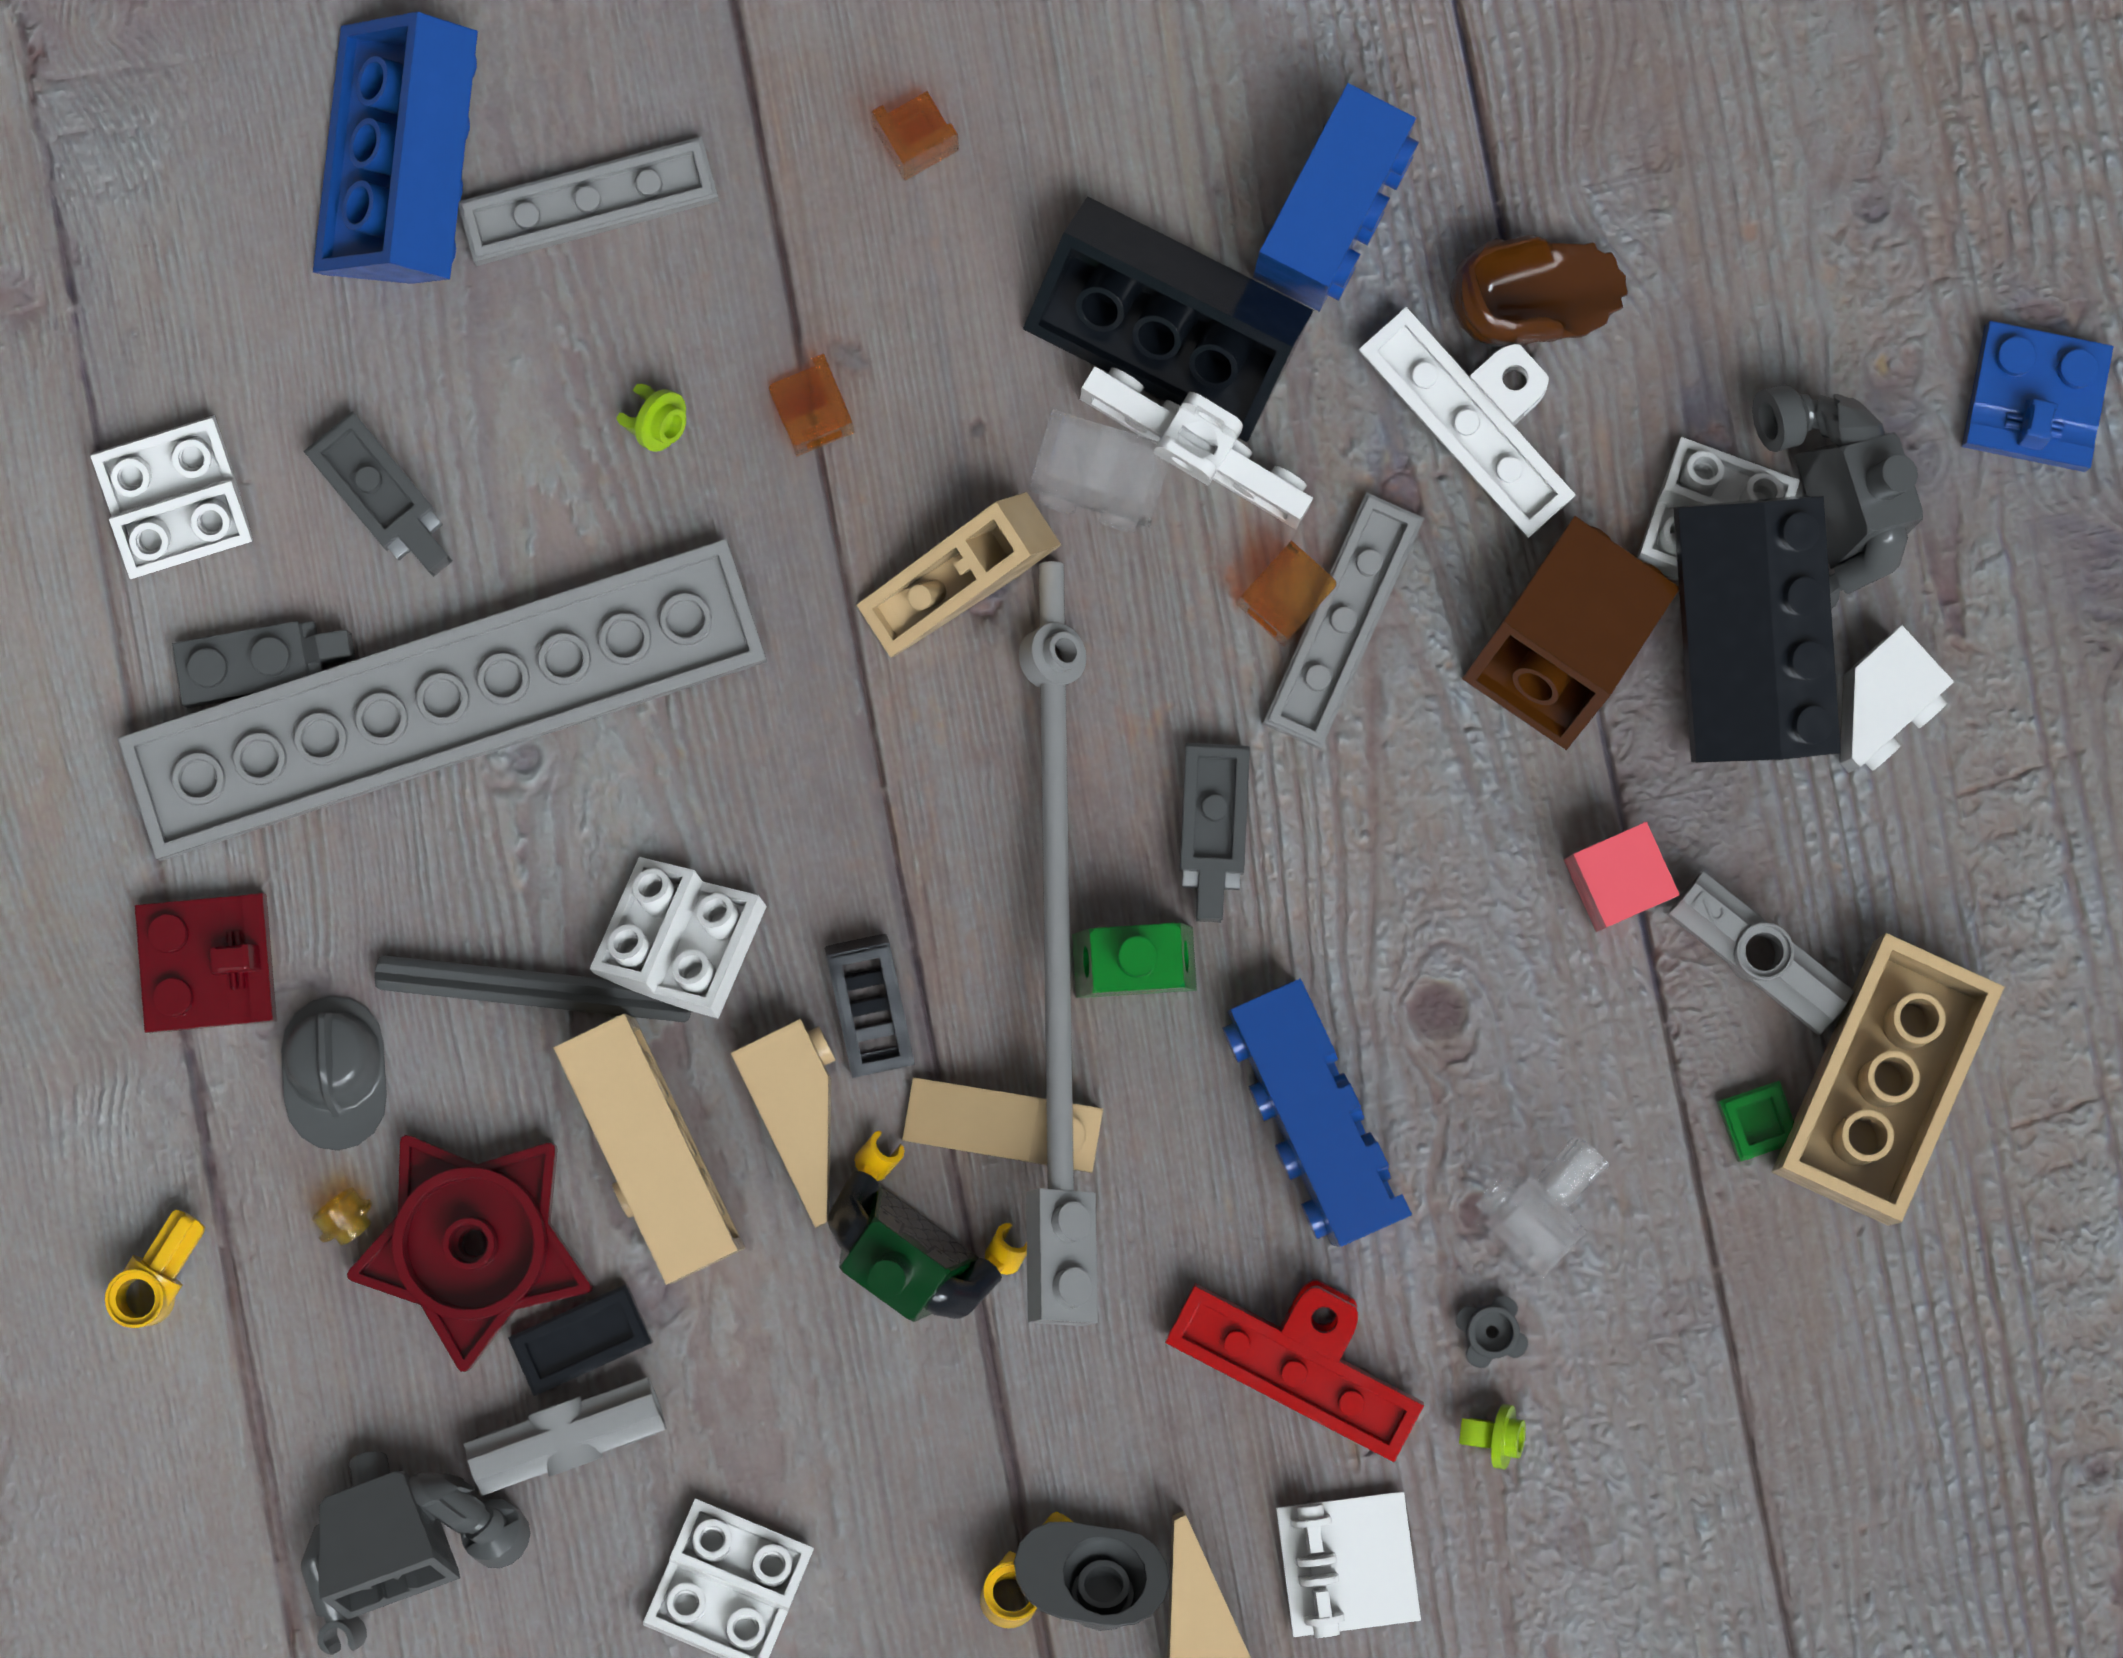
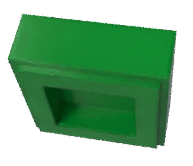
(1757, 1120)

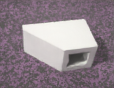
(1884, 694)

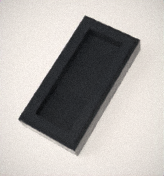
(580, 1339)

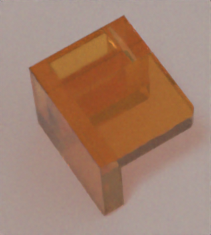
(915, 135)
(811, 407)
(1287, 593)

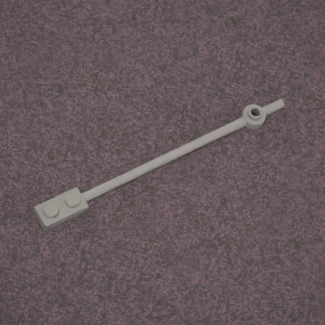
(1057, 1218)

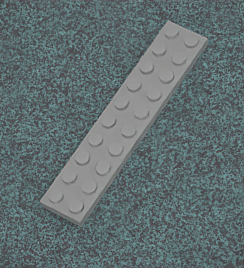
(441, 700)

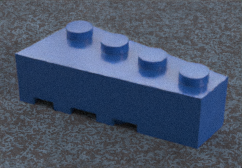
(1315, 1115)

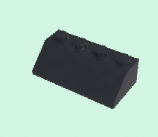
(1165, 315)
(1757, 629)

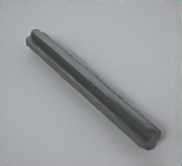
(519, 988)

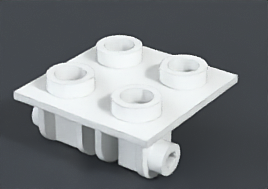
(1348, 1564)

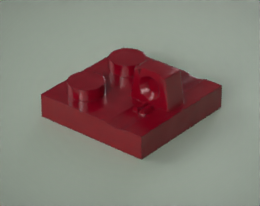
(205, 963)

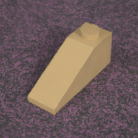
(959, 572)
(794, 1100)
(993, 1123)
(1197, 1610)

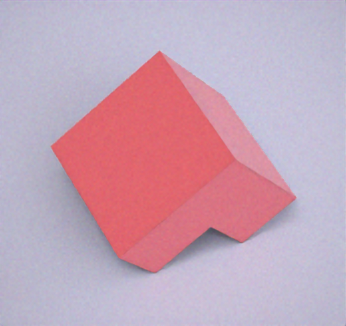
(1621, 876)

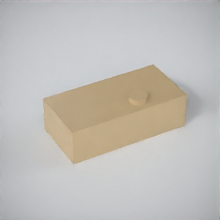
(1888, 1079)
(649, 1148)

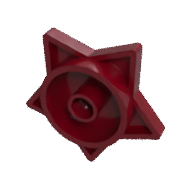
(424, 1253)

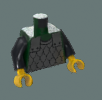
(904, 1254)

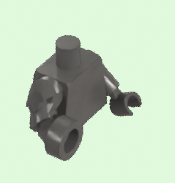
(1862, 477)
(389, 1542)

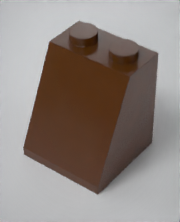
(1571, 633)

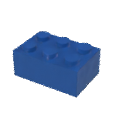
(1337, 199)

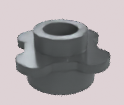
(1498, 1314)

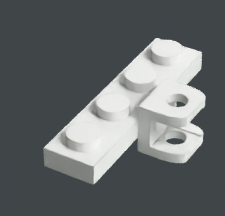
(1474, 416)
(1198, 441)

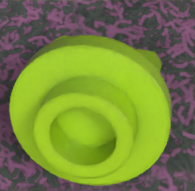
(659, 419)
(1502, 1436)

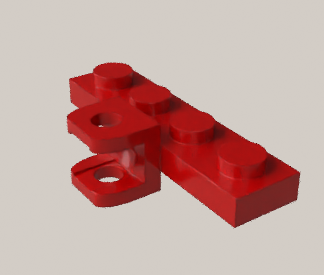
(1299, 1363)

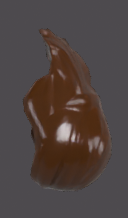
(1535, 291)

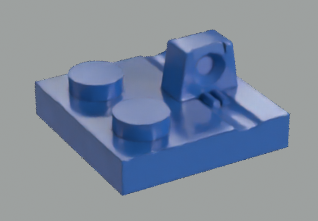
(2037, 396)

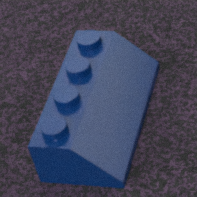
(396, 149)

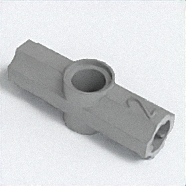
(1794, 977)
(564, 1436)

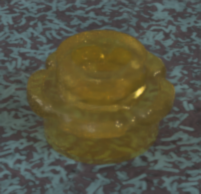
(343, 1217)

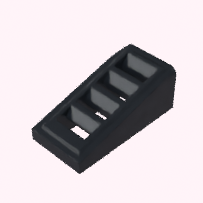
(858, 951)

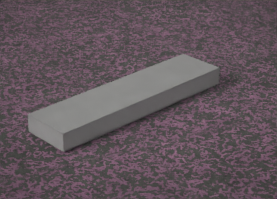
(588, 201)
(1343, 621)

